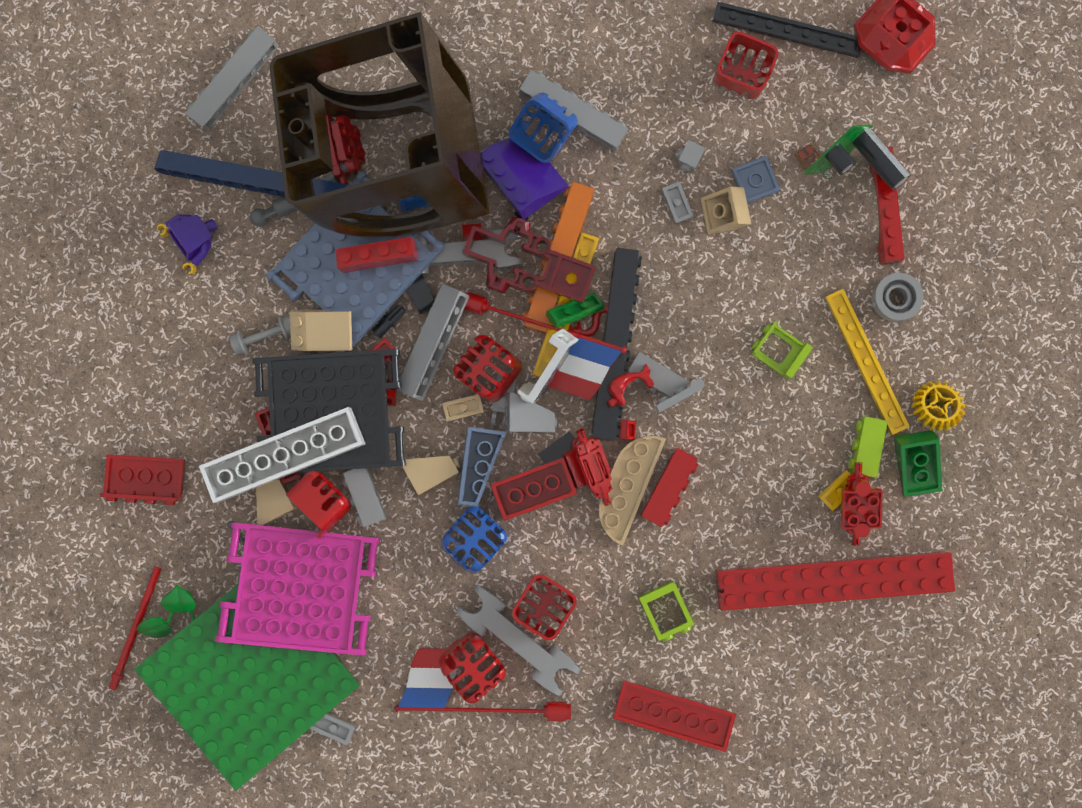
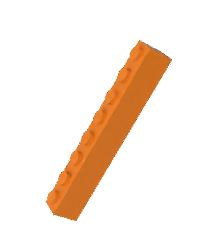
(565, 240)

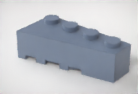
(478, 459)

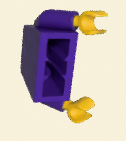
(190, 236)

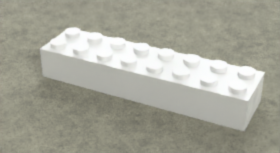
(282, 455)

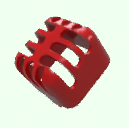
(732, 83)
(485, 360)
(316, 502)
(541, 609)
(471, 668)

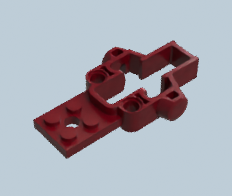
(555, 273)

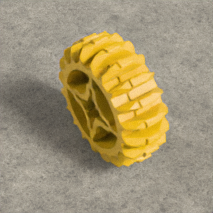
(942, 396)

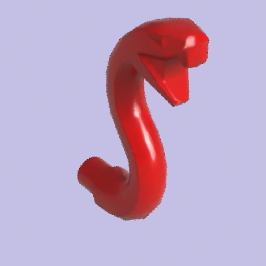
(595, 324)

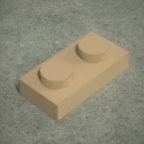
(463, 408)

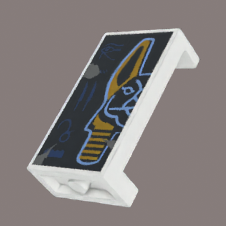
(565, 343)

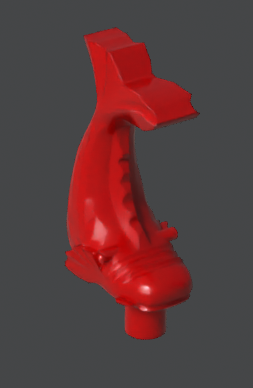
(619, 384)

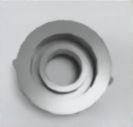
(910, 290)

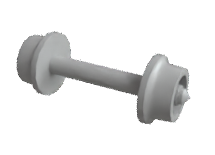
(239, 343)

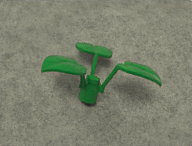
(176, 600)

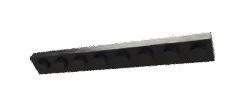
(787, 29)

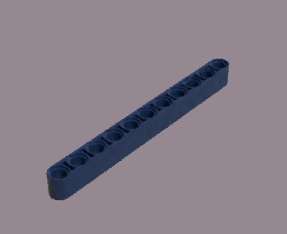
(230, 174)

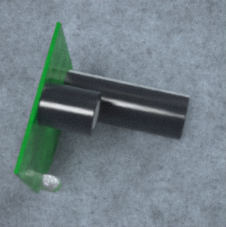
(870, 147)

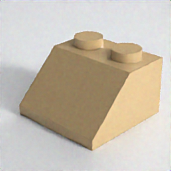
(726, 210)

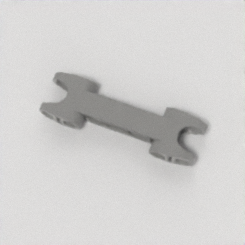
(453, 252)
(492, 619)

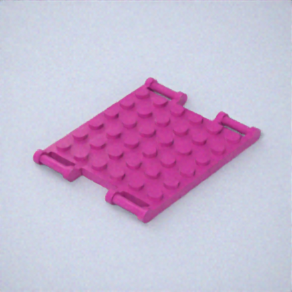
(297, 589)

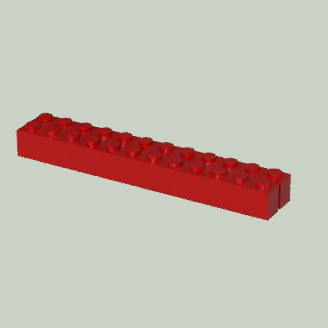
(835, 580)

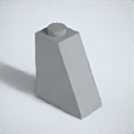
(527, 417)

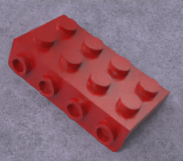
(143, 479)

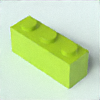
(868, 445)

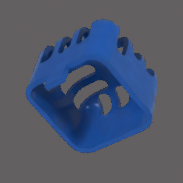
(542, 101)
(472, 541)

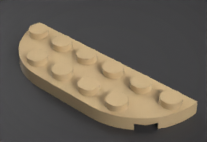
(629, 481)

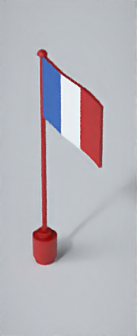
(584, 366)
(430, 690)

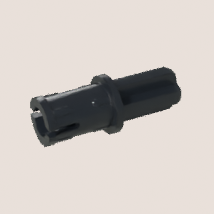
(389, 321)

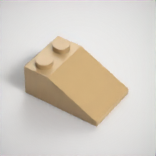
(320, 330)

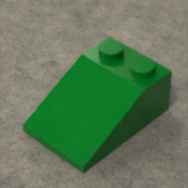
(919, 462)

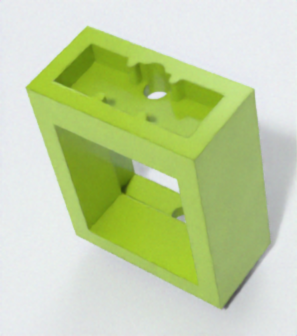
(656, 593)

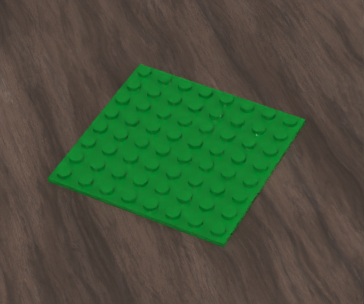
(242, 698)

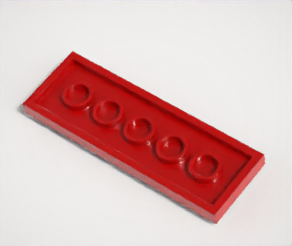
(674, 715)

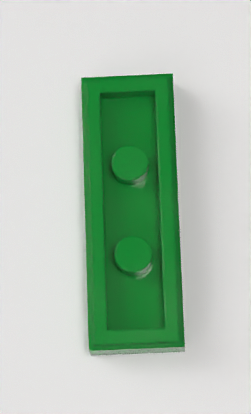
(574, 310)

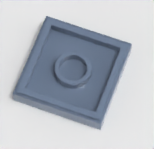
(756, 179)

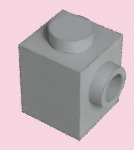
(689, 156)

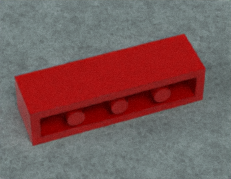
(376, 254)
(669, 487)

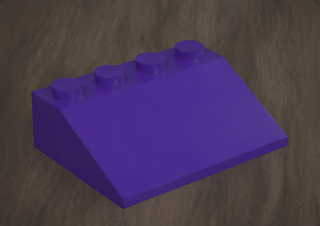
(521, 177)

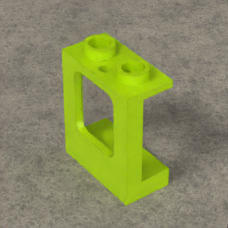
(793, 359)

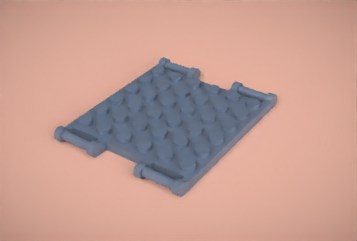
(363, 292)

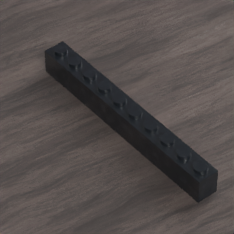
(617, 333)

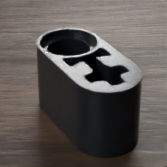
(421, 295)

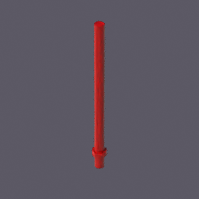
(117, 675)

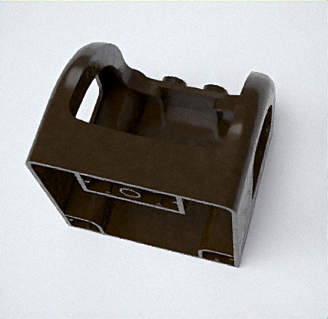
(440, 164)

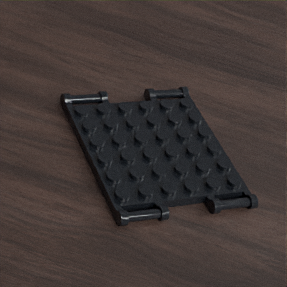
(321, 384)

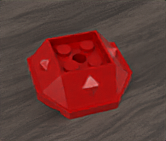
(893, 48)

